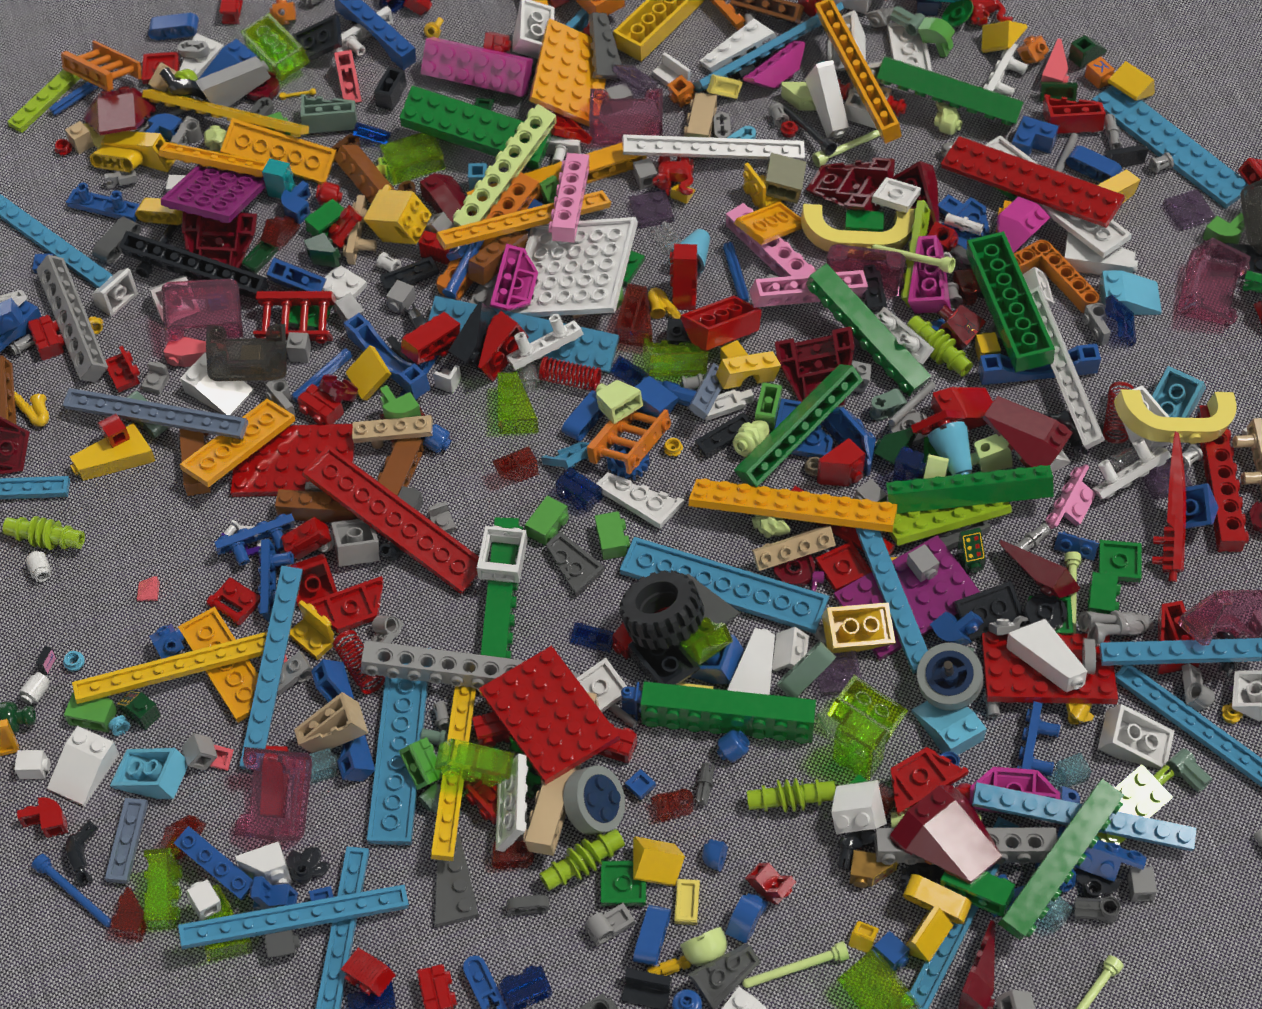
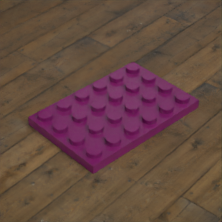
(213, 193)
(926, 598)

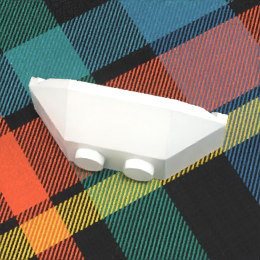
(854, 26)

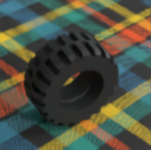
(667, 626)

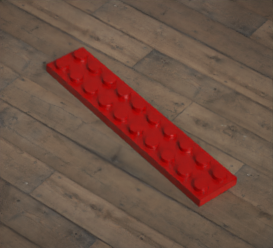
(1033, 181)
(393, 519)

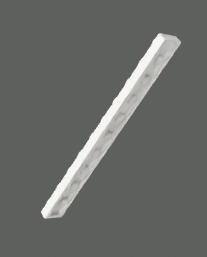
(710, 147)
(1068, 378)

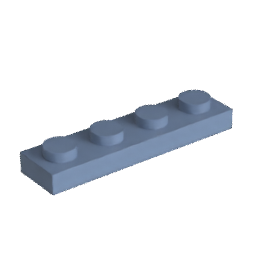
(706, 393)
(126, 840)

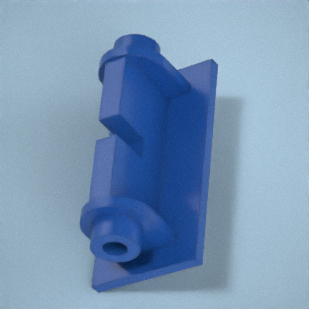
(1071, 543)
(631, 700)

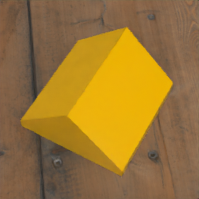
(1001, 35)
(1132, 82)
(656, 861)
(929, 934)

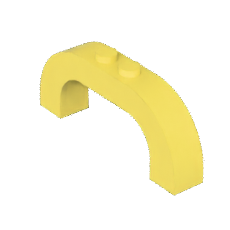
(825, 236)
(1162, 429)

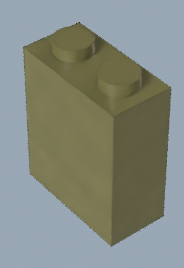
(784, 177)

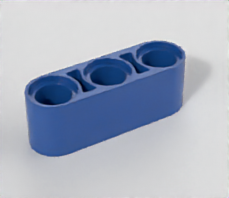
(173, 26)
(1092, 164)
(583, 418)
(652, 935)

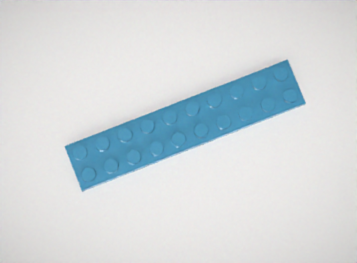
(762, 51)
(1162, 136)
(591, 349)
(737, 587)
(393, 788)

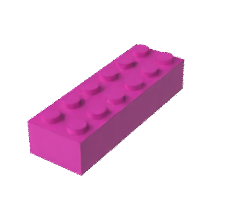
(476, 66)

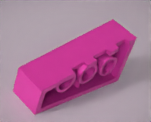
(928, 282)

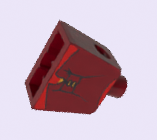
(960, 324)

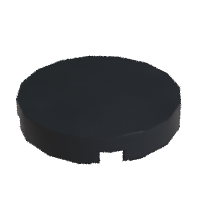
(1046, 607)

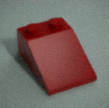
(498, 344)
(970, 400)

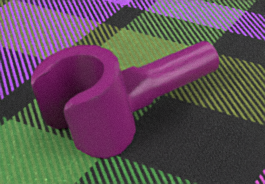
(817, 577)

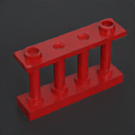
(297, 298)

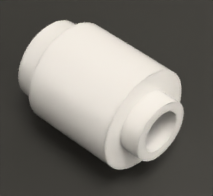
(38, 566)
(34, 688)

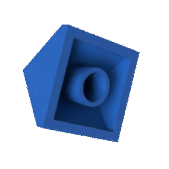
(655, 397)
(1200, 506)

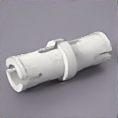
(964, 224)

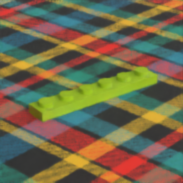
(42, 101)
(919, 228)

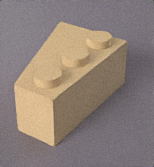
(332, 725)

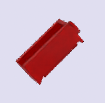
(231, 11)

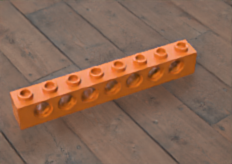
(529, 190)

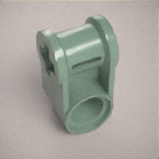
(886, 405)

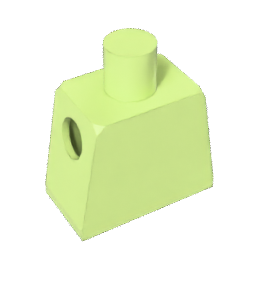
(618, 400)
(992, 454)

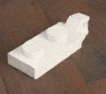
(730, 402)

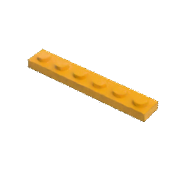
(213, 159)

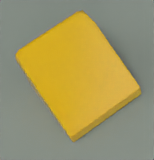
(677, 195)
(863, 937)

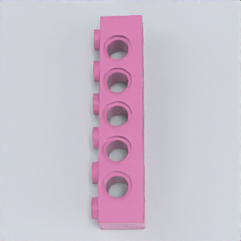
(570, 197)
(775, 254)
(795, 291)

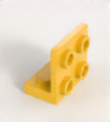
(756, 188)
(313, 631)

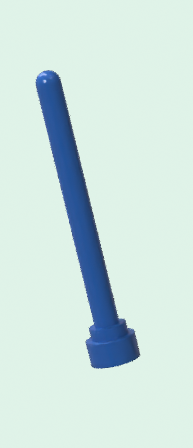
(43, 865)

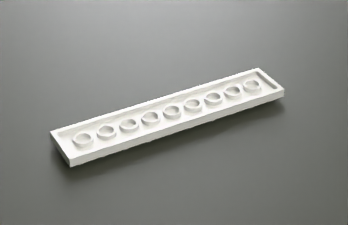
(1096, 237)

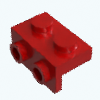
(122, 371)
(485, 798)

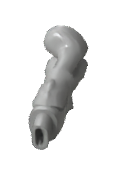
(1115, 623)

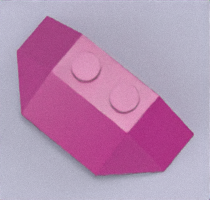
(778, 67)
(1021, 221)
(515, 280)
(1016, 779)

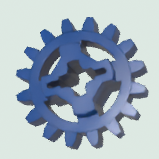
(618, 467)

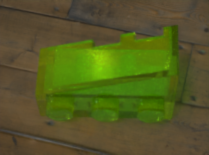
(673, 360)
(514, 407)
(162, 889)

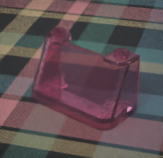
(618, 117)
(853, 258)
(1211, 282)
(201, 304)
(1223, 612)
(277, 795)

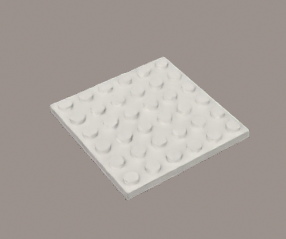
(581, 274)

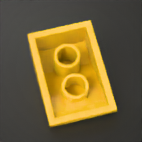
(858, 627)

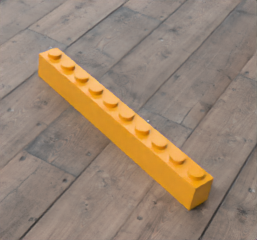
(858, 71)
(602, 164)

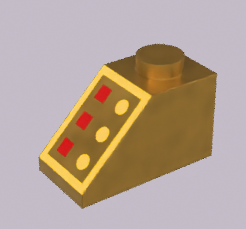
(867, 871)

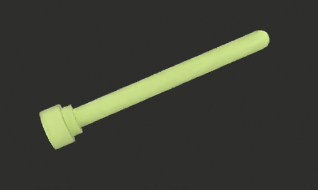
(820, 158)
(946, 264)
(1072, 561)
(838, 952)
(1111, 967)

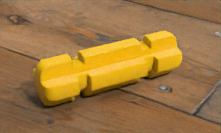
(670, 966)

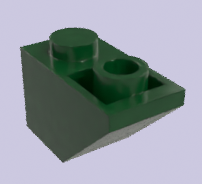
(1085, 50)
(322, 251)

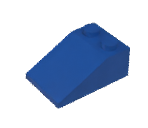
(228, 56)
(722, 665)

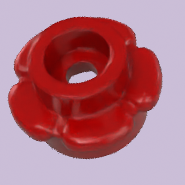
(789, 129)
(63, 147)

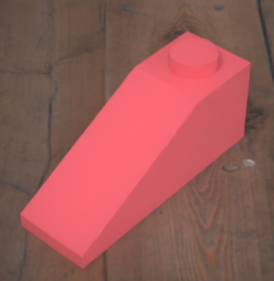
(1056, 67)
(347, 75)
(184, 351)

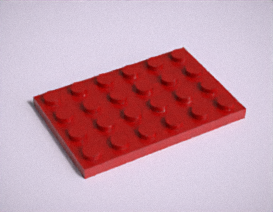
(286, 456)
(1016, 681)
(549, 714)

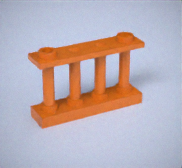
(98, 75)
(611, 434)

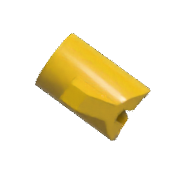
(1079, 713)

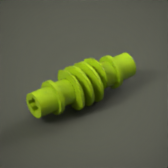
(943, 346)
(44, 533)
(791, 795)
(581, 859)

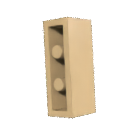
(702, 115)

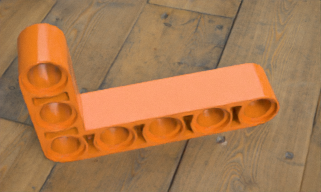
(1044, 256)

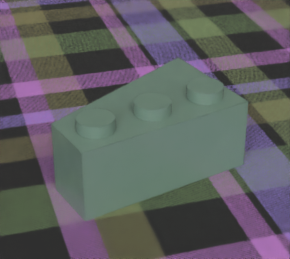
(327, 114)

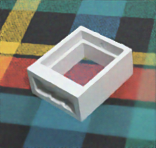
(500, 571)

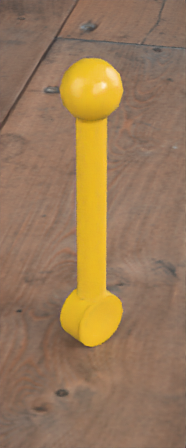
(283, 96)

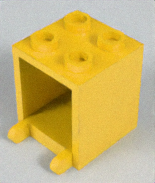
(397, 216)

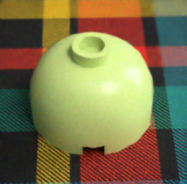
(705, 947)

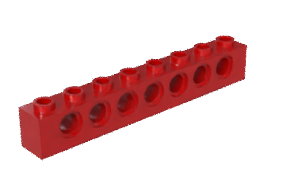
(1213, 451)

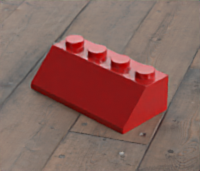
(721, 322)

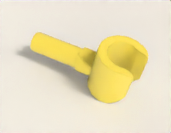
(382, 167)

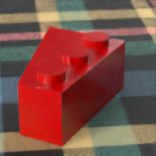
(1074, 116)
(684, 276)
(431, 338)
(1170, 631)

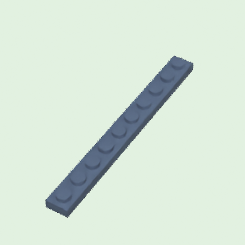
(156, 413)

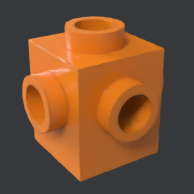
(290, 12)
(1033, 49)
(681, 91)

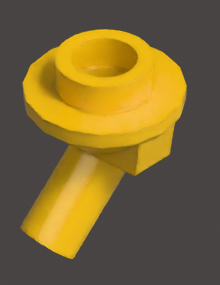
(432, 29)

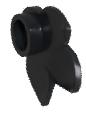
(306, 865)
(1100, 884)

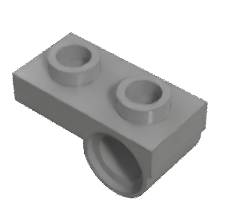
(188, 132)
(1095, 318)
(279, 393)
(386, 628)
(294, 670)
(1196, 693)
(605, 926)

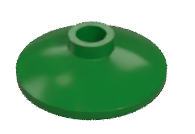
(958, 12)

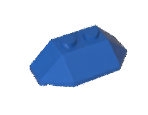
(845, 425)

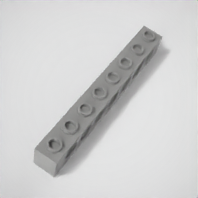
(72, 319)
(437, 661)
(1018, 838)

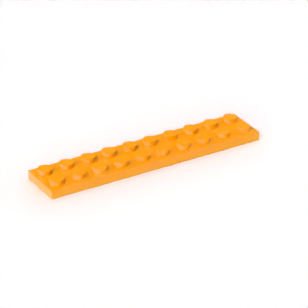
(793, 505)

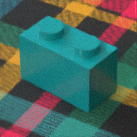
(277, 178)

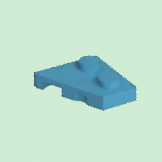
(567, 456)

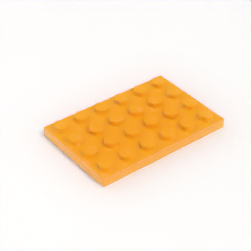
(565, 72)

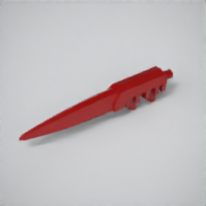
(1174, 534)

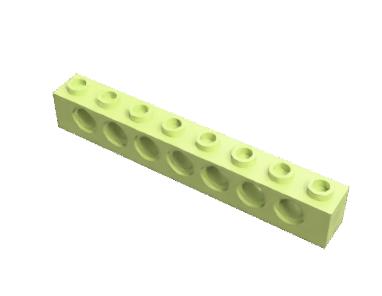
(537, 115)

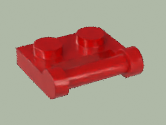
(341, 229)
(238, 596)

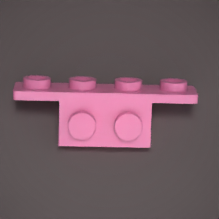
(1074, 500)

